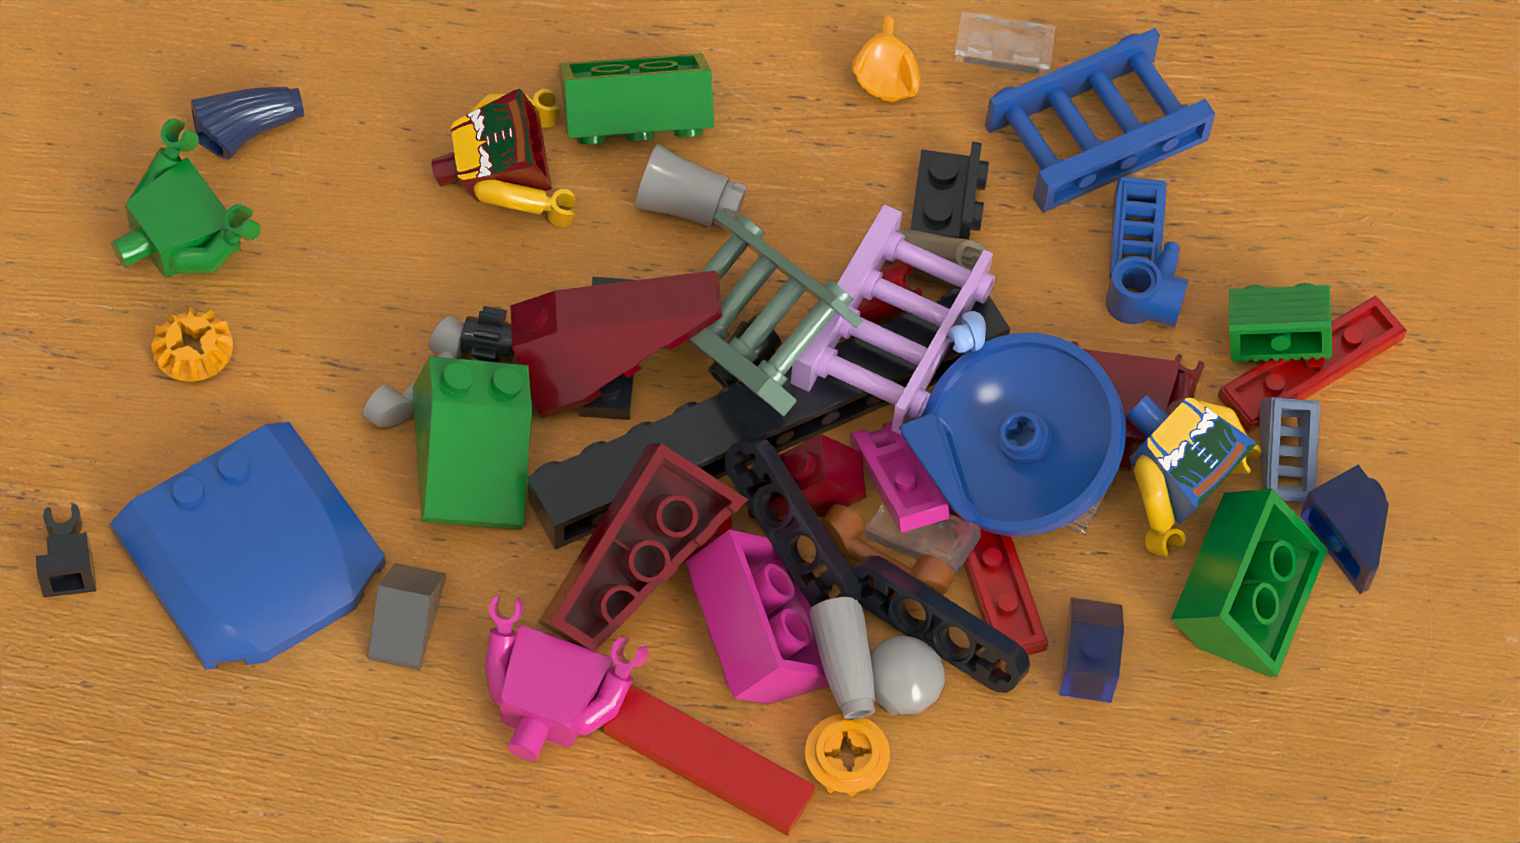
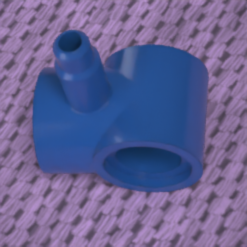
(1160, 290)

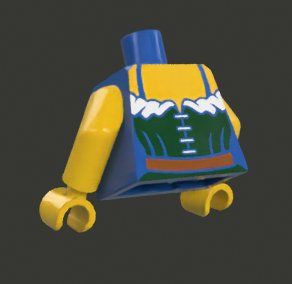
(1184, 462)

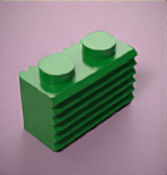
(1280, 322)

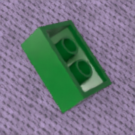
(637, 97)
(1250, 581)

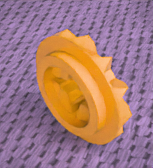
(184, 362)
(863, 738)

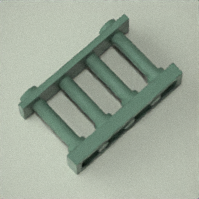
(739, 354)

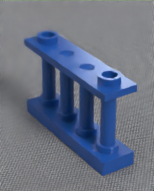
(1100, 160)

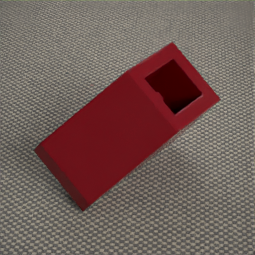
(825, 474)

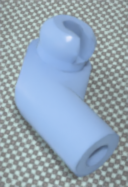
(969, 334)

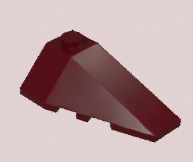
(597, 332)

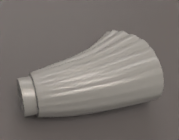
(845, 654)

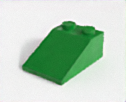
(472, 442)

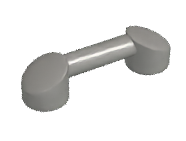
(389, 407)

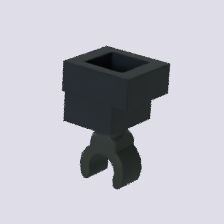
(69, 559)

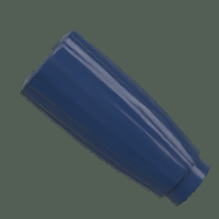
(235, 117)

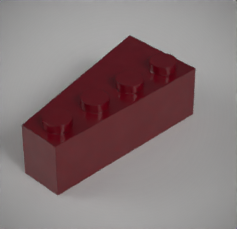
(639, 543)

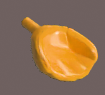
(887, 66)

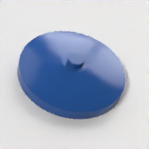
(1032, 430)

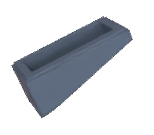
(1307, 432)

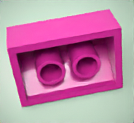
(756, 619)

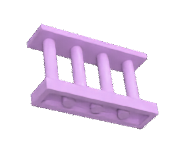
(864, 280)

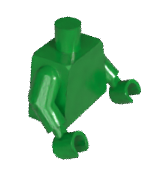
(179, 216)

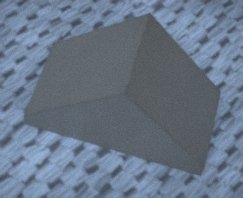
(405, 615)

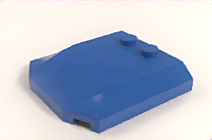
(250, 548)

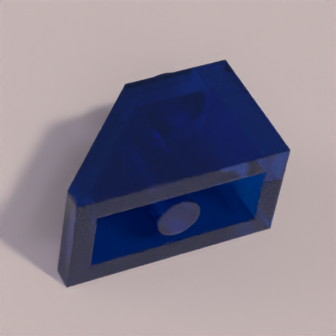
(1350, 521)
(1092, 650)

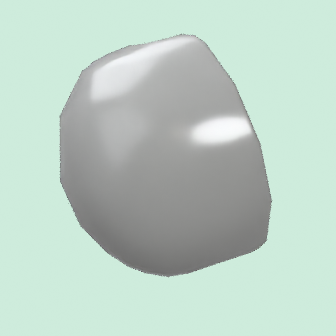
(906, 675)

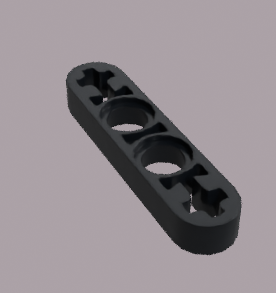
(799, 521)
(941, 615)

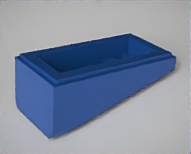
(1138, 200)
(937, 452)

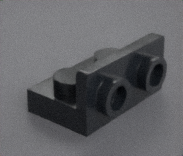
(947, 193)

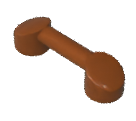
(847, 527)

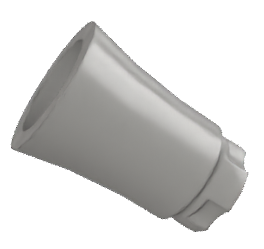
(687, 189)

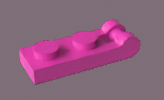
(900, 478)

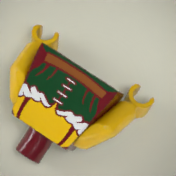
(504, 156)

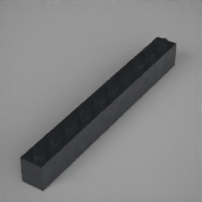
(578, 491)

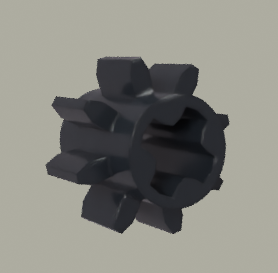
(488, 336)

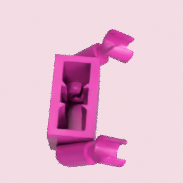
(552, 685)

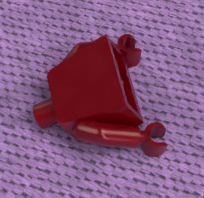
(1136, 376)

